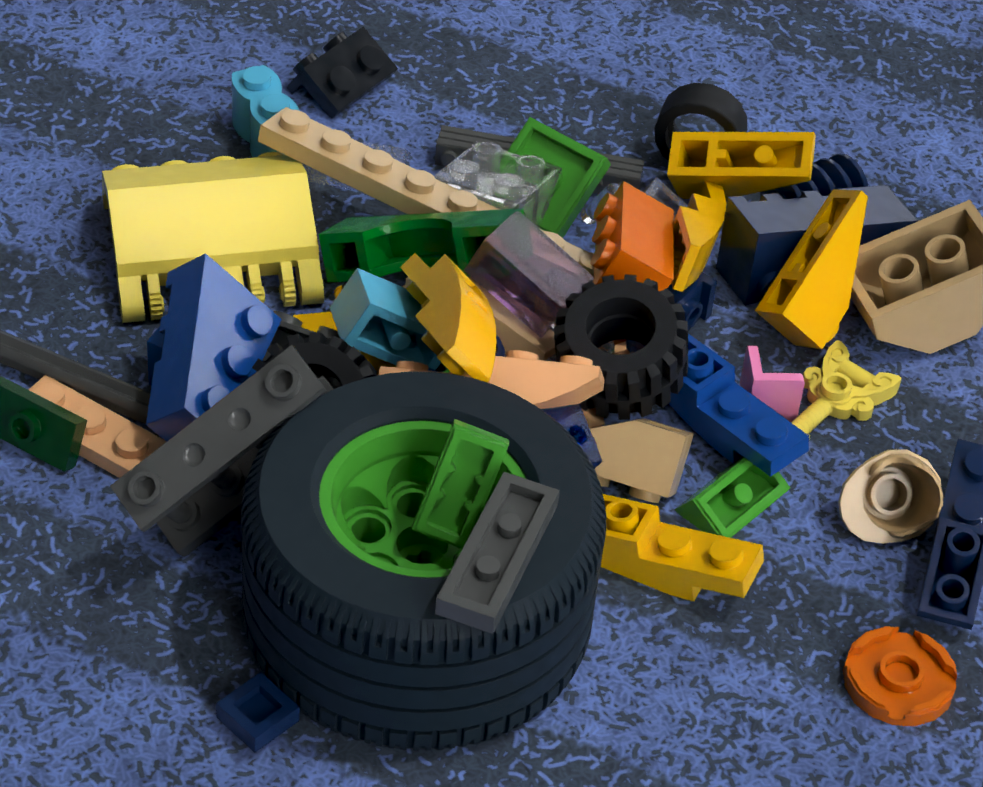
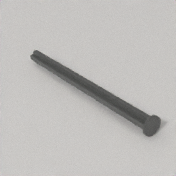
(87, 381)

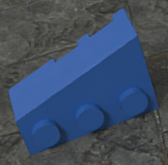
(209, 343)

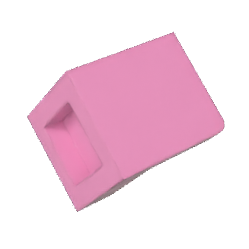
(776, 390)

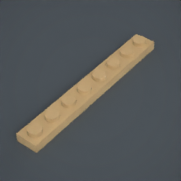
(376, 171)

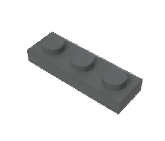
(497, 553)

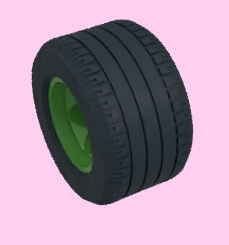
(349, 592)

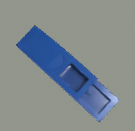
(730, 415)

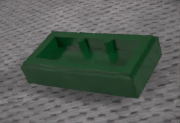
(39, 426)

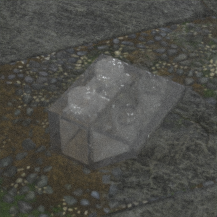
(504, 179)

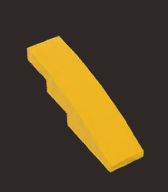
(696, 233)

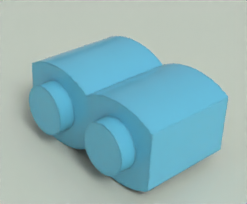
(256, 99)

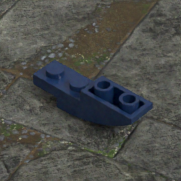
(956, 553)

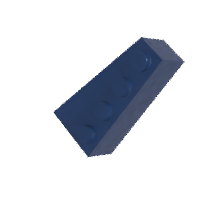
(765, 232)

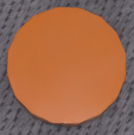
(899, 691)

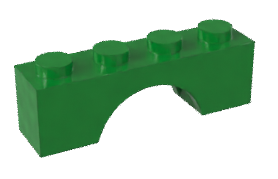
(387, 242)

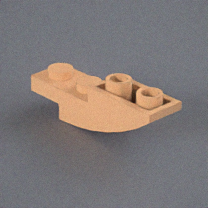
(537, 381)

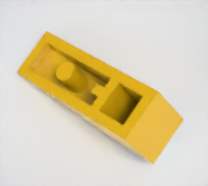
(739, 161)
(819, 274)

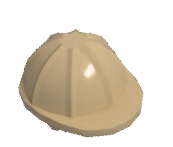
(891, 497)

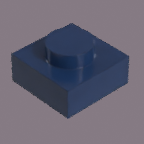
(257, 712)

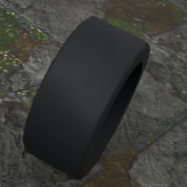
(698, 99)

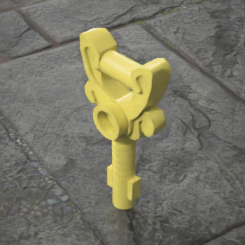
(843, 389)

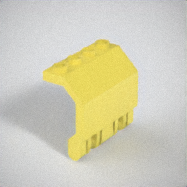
(237, 211)

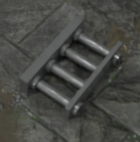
(200, 474)

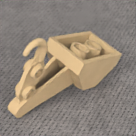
(924, 281)

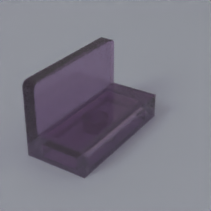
(527, 272)

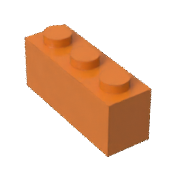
(633, 237)

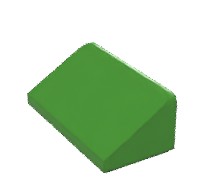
(732, 498)

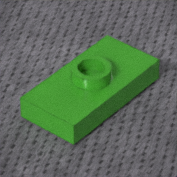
(460, 483)

